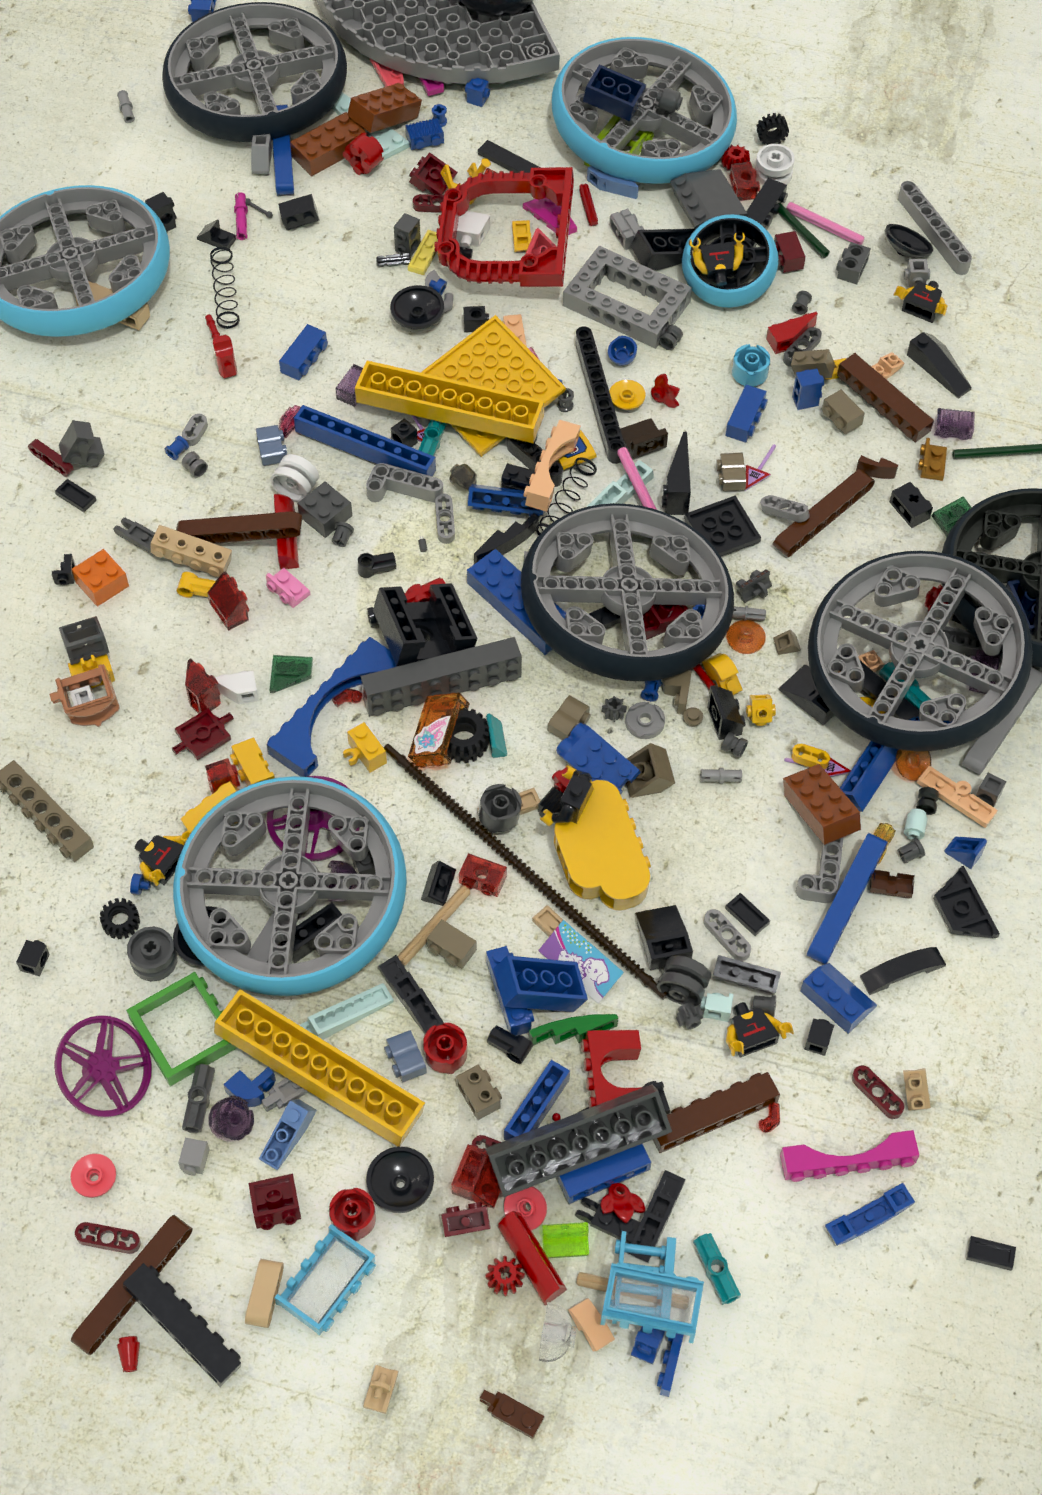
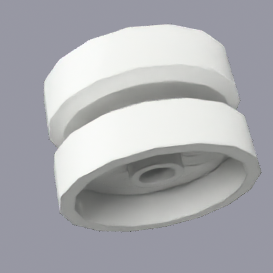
(774, 162)
(294, 477)

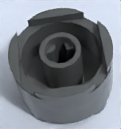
(499, 808)

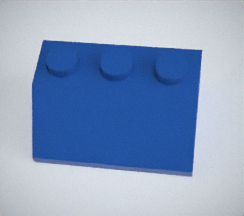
(837, 997)

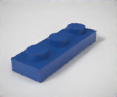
(670, 1359)

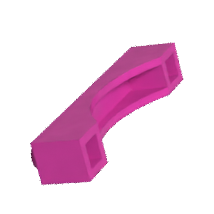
(804, 1162)

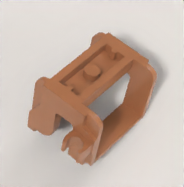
(91, 712)

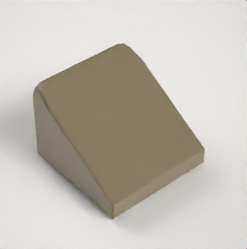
(786, 642)

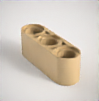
(263, 1293)

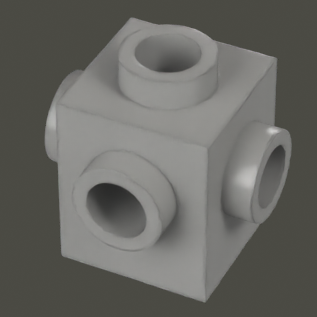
(916, 272)

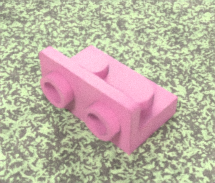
(287, 587)

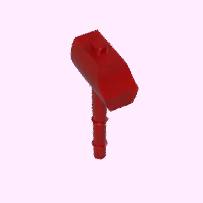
(223, 350)

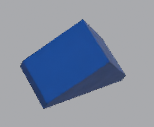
(966, 850)

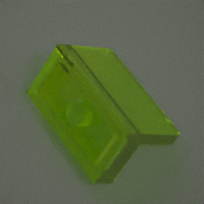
(565, 1240)

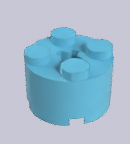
(751, 365)

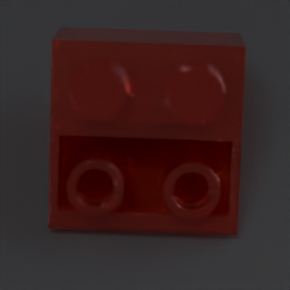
(228, 601)
(201, 688)
(476, 1178)

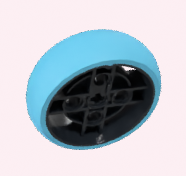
(763, 258)

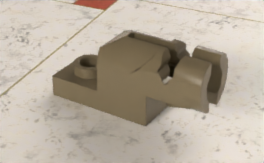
(678, 687)

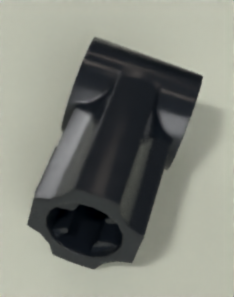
(375, 563)
(514, 1046)

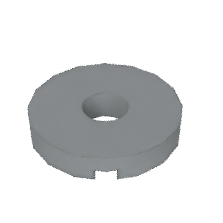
(645, 730)

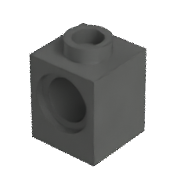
(991, 789)

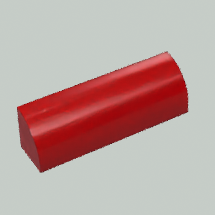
(286, 547)
(531, 1257)

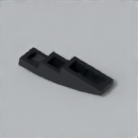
(509, 539)
(410, 994)
(658, 1212)

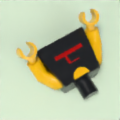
(718, 259)
(922, 300)
(160, 856)
(754, 1030)

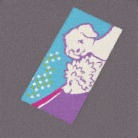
(595, 968)

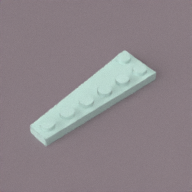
(388, 138)

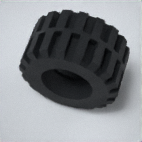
(469, 748)

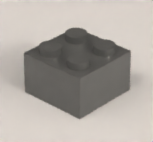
(324, 509)

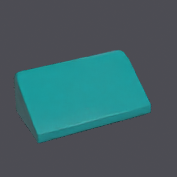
(496, 737)

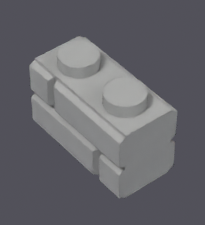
(624, 227)

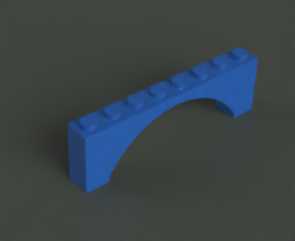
(293, 741)

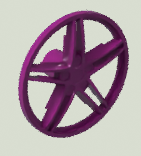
(317, 820)
(102, 1066)

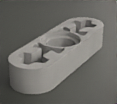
(796, 511)
(445, 524)
(726, 943)

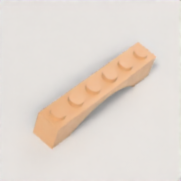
(541, 488)

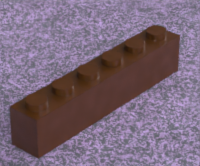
(885, 397)
(718, 1110)

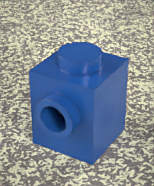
(477, 91)

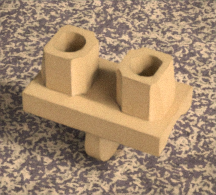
(916, 1089)
(380, 1389)

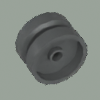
(152, 953)
(684, 980)

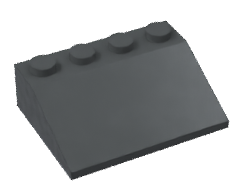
(706, 196)

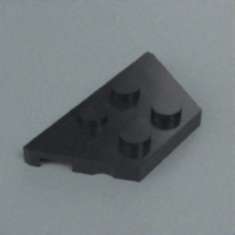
(964, 908)

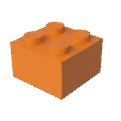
(100, 577)

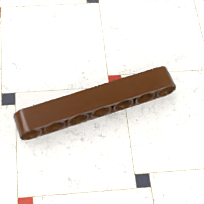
(824, 513)
(243, 527)
(117, 1300)

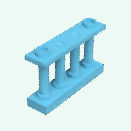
(665, 1253)

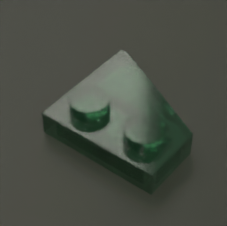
(949, 514)
(289, 671)

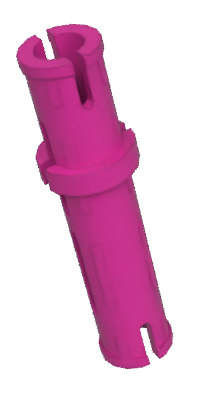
(241, 211)

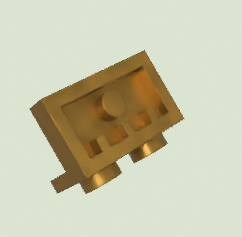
(933, 461)

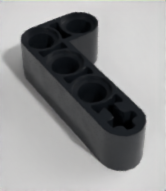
(530, 454)

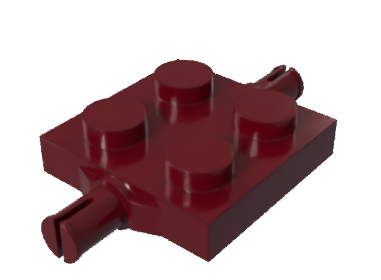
(202, 733)

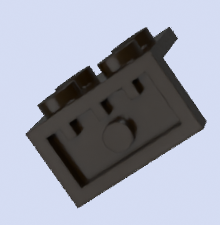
(644, 438)

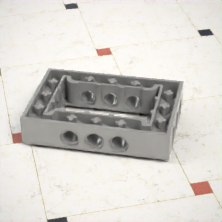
(669, 293)

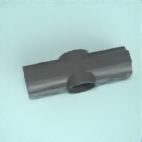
(200, 1086)

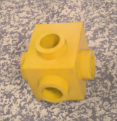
(760, 709)

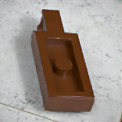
(512, 1413)

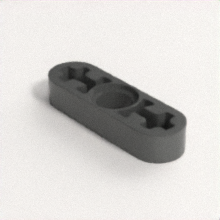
(816, 335)

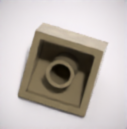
(655, 771)

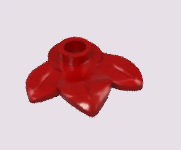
(665, 393)
(622, 1204)

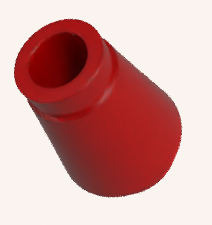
(128, 1352)

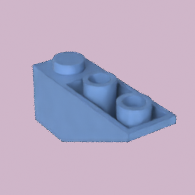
(612, 184)
(287, 1132)

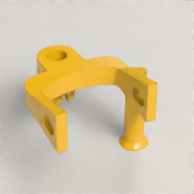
(473, 171)

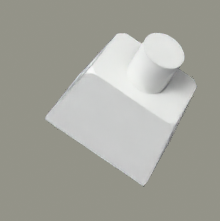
(472, 229)

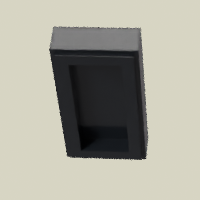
(75, 495)
(747, 914)
(991, 1253)

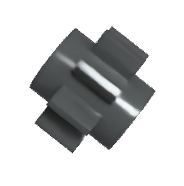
(614, 709)
(689, 1015)

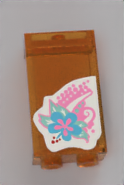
(436, 729)

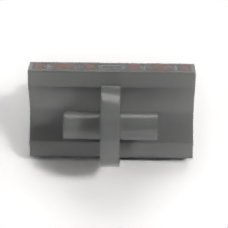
(756, 585)

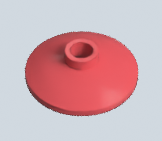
(87, 1168)
(518, 1201)

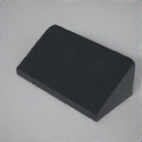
(438, 883)

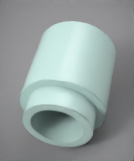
(915, 824)

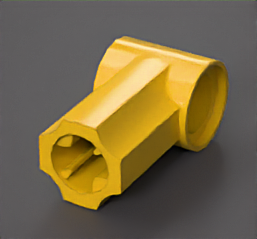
(192, 585)

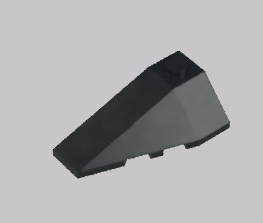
(938, 362)

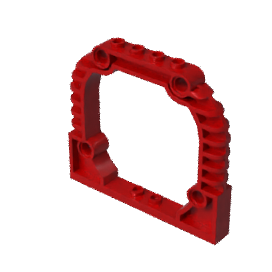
(531, 271)

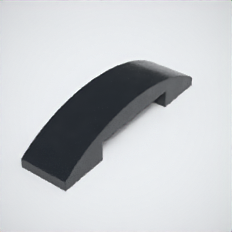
(902, 967)

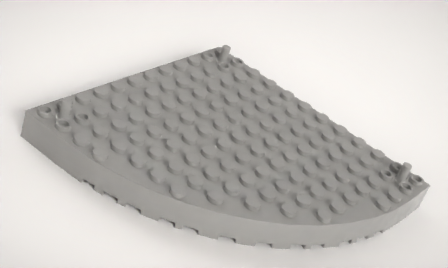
(445, 39)

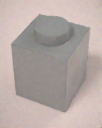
(193, 1156)

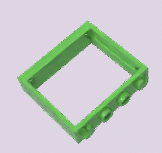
(206, 1057)

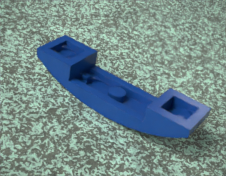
(871, 1215)

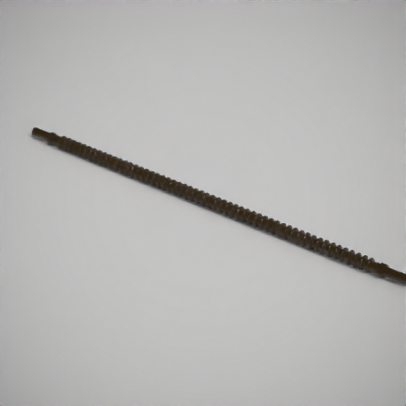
(521, 868)

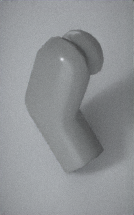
(448, 302)

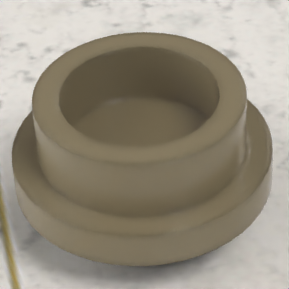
(693, 716)

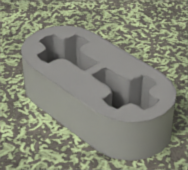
(198, 430)

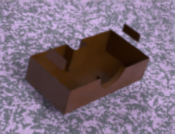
(899, 885)

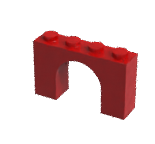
(601, 1048)

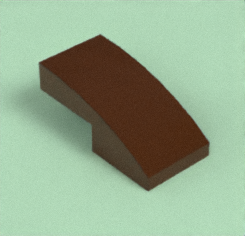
(883, 469)

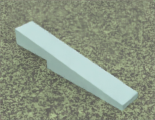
(623, 489)
(348, 1012)

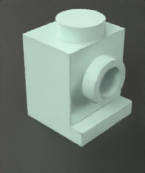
(717, 1006)

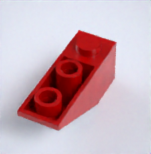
(784, 334)

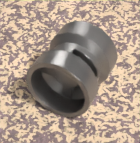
(192, 462)

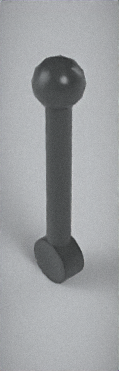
(268, 214)

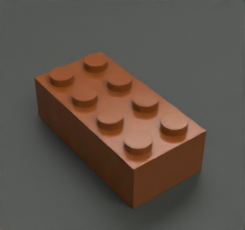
(384, 107)
(325, 144)
(822, 804)

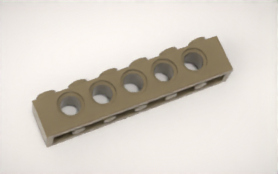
(80, 841)

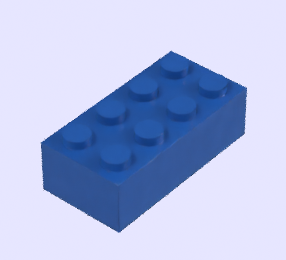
(540, 984)

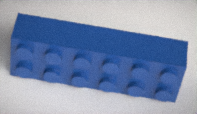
(500, 586)

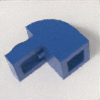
(250, 1090)
(647, 1345)

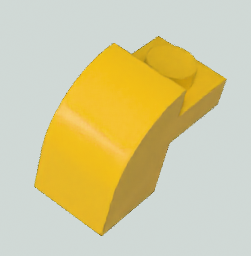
(724, 671)

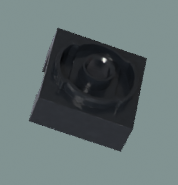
(438, 621)

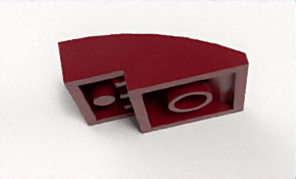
(659, 617)

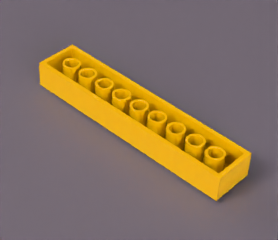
(449, 401)
(319, 1067)

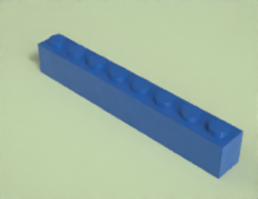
(361, 442)

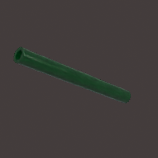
(803, 231)
(997, 451)

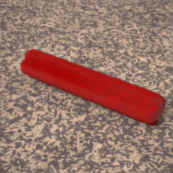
(588, 204)

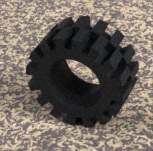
(764, 125)
(119, 929)

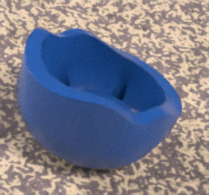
(622, 356)

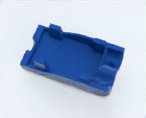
(592, 754)

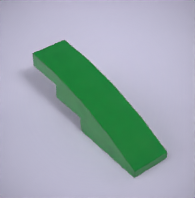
(573, 1026)

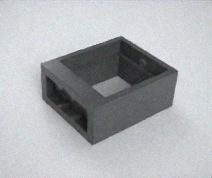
(89, 634)

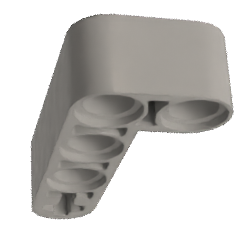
(402, 481)
(824, 880)

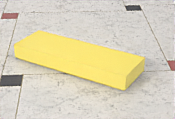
(424, 254)

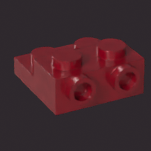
(428, 175)
(274, 1201)

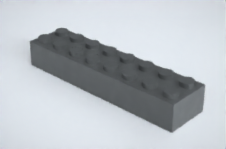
(441, 675)
(578, 1140)

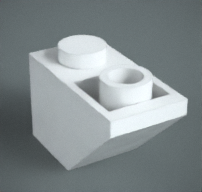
(238, 687)

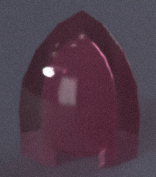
(286, 421)

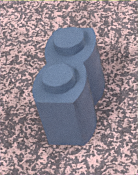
(270, 444)
(405, 1056)

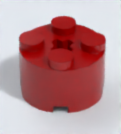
(363, 153)
(436, 1052)
(348, 1202)

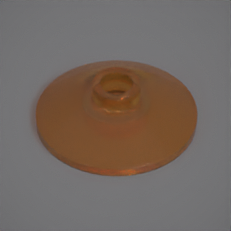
(743, 642)
(919, 763)

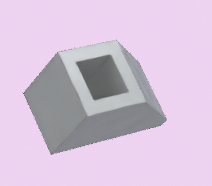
(261, 154)

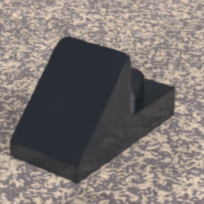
(215, 236)

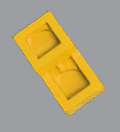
(521, 235)

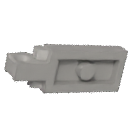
(282, 1093)

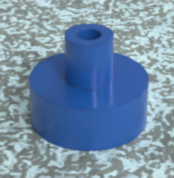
(439, 286)
(138, 884)

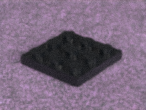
(724, 525)

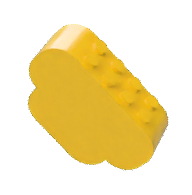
(603, 852)

